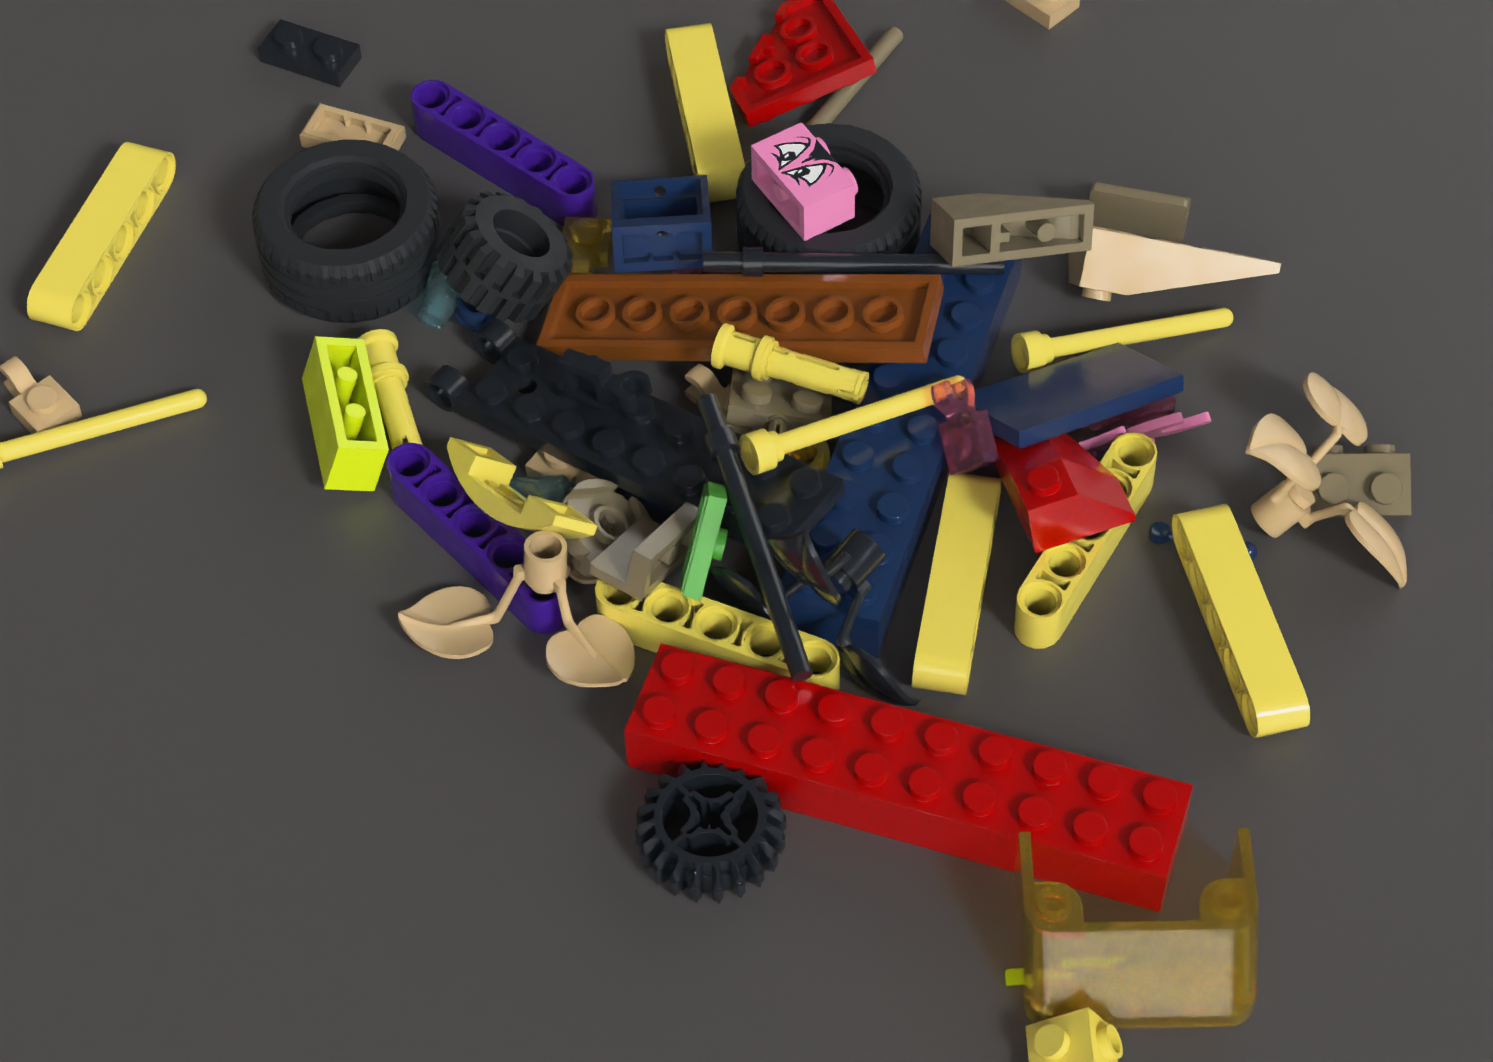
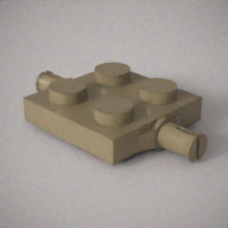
(773, 403)

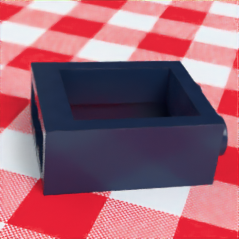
(642, 213)

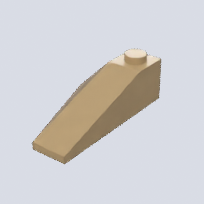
(1138, 265)

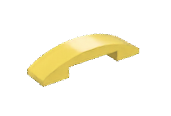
(486, 481)

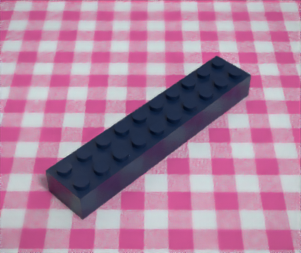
(900, 464)

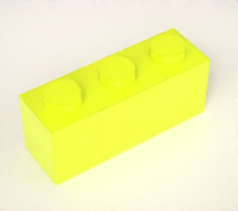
(344, 414)

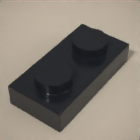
(309, 53)

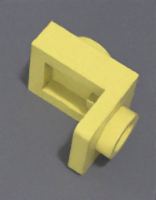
(1073, 1038)

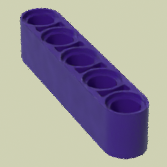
(502, 152)
(477, 541)

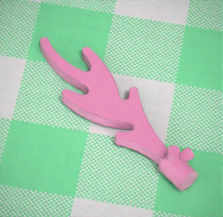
(1154, 428)

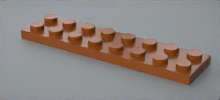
(680, 315)

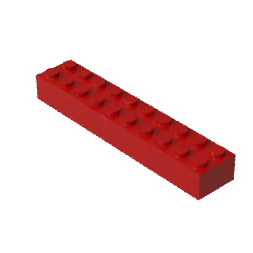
(914, 775)

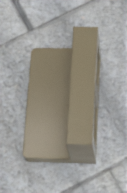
(1140, 211)
(646, 553)

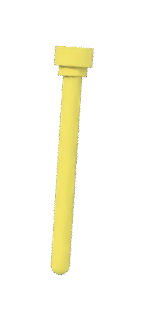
(1035, 350)
(101, 425)
(764, 449)

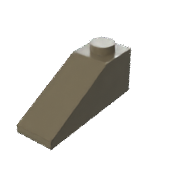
(1008, 227)

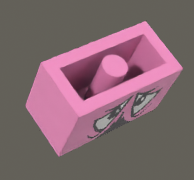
(803, 181)

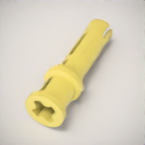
(767, 359)
(390, 383)

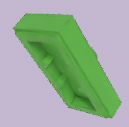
(706, 540)

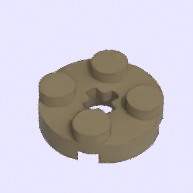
(605, 508)

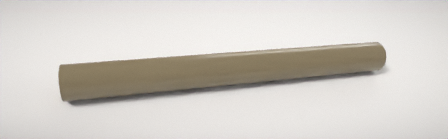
(842, 96)

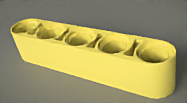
(705, 108)
(101, 236)
(956, 584)
(1057, 597)
(1240, 621)
(696, 622)

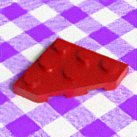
(800, 60)

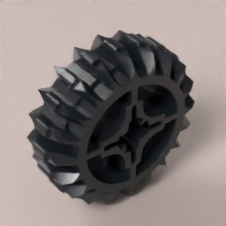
(709, 849)

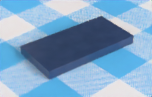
(1075, 394)

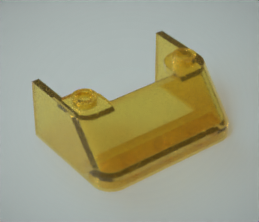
(1140, 969)

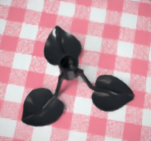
(840, 571)

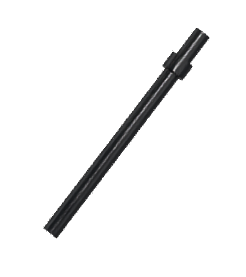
(755, 262)
(723, 448)

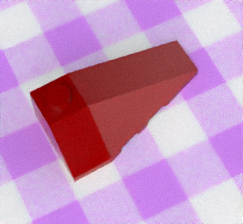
(1061, 491)

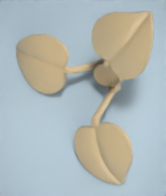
(1291, 499)
(458, 620)

